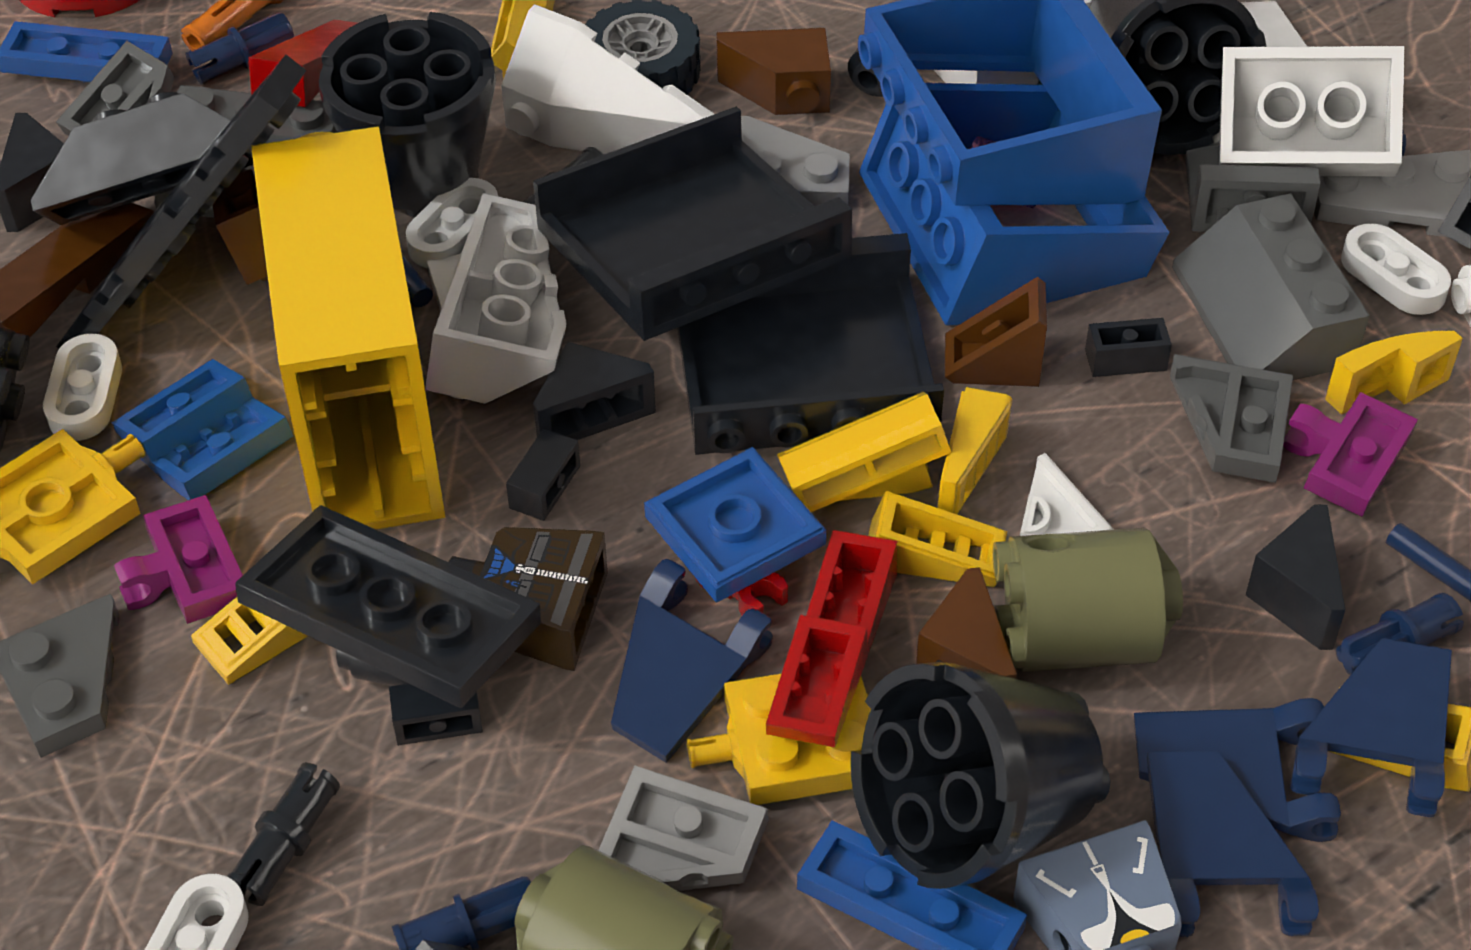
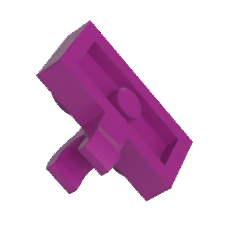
(1353, 453)
(188, 557)

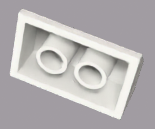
(1313, 108)

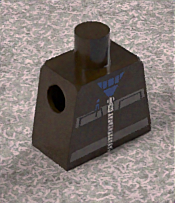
(557, 570)

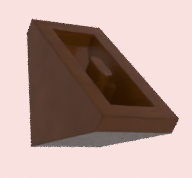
(1001, 342)
(966, 630)

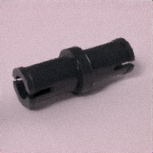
(283, 832)

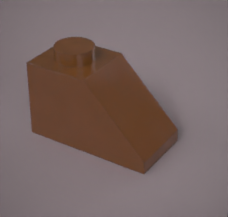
(777, 68)
(240, 225)

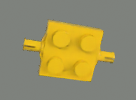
(62, 501)
(774, 765)

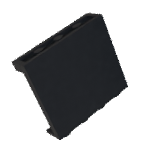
(687, 225)
(808, 354)

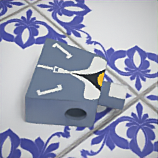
(1101, 894)

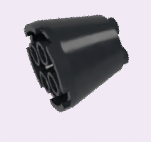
(1180, 59)
(425, 90)
(972, 770)

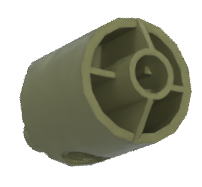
(1086, 598)
(609, 905)

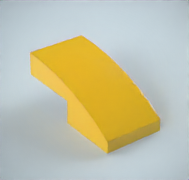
(1401, 364)

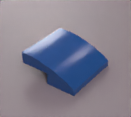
(204, 429)

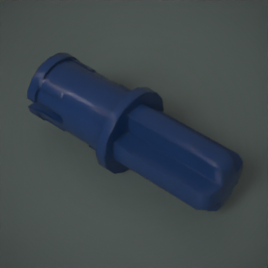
(238, 46)
(1416, 625)
(466, 919)

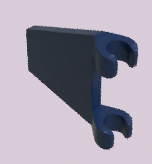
(676, 670)
(1389, 713)
(1251, 749)
(1219, 836)

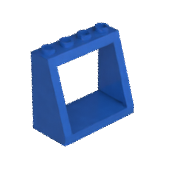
(1109, 111)
(964, 250)

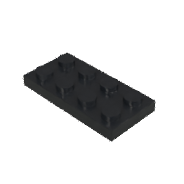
(389, 605)

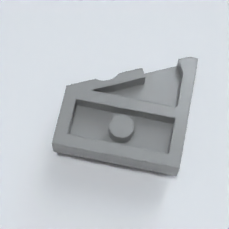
(807, 165)
(684, 832)

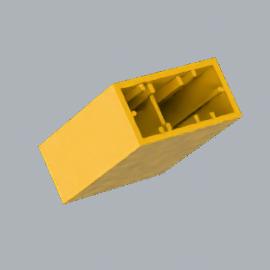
(346, 328)

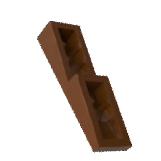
(65, 260)

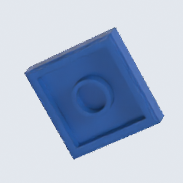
(735, 524)

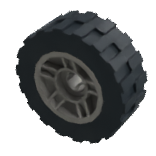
(656, 37)

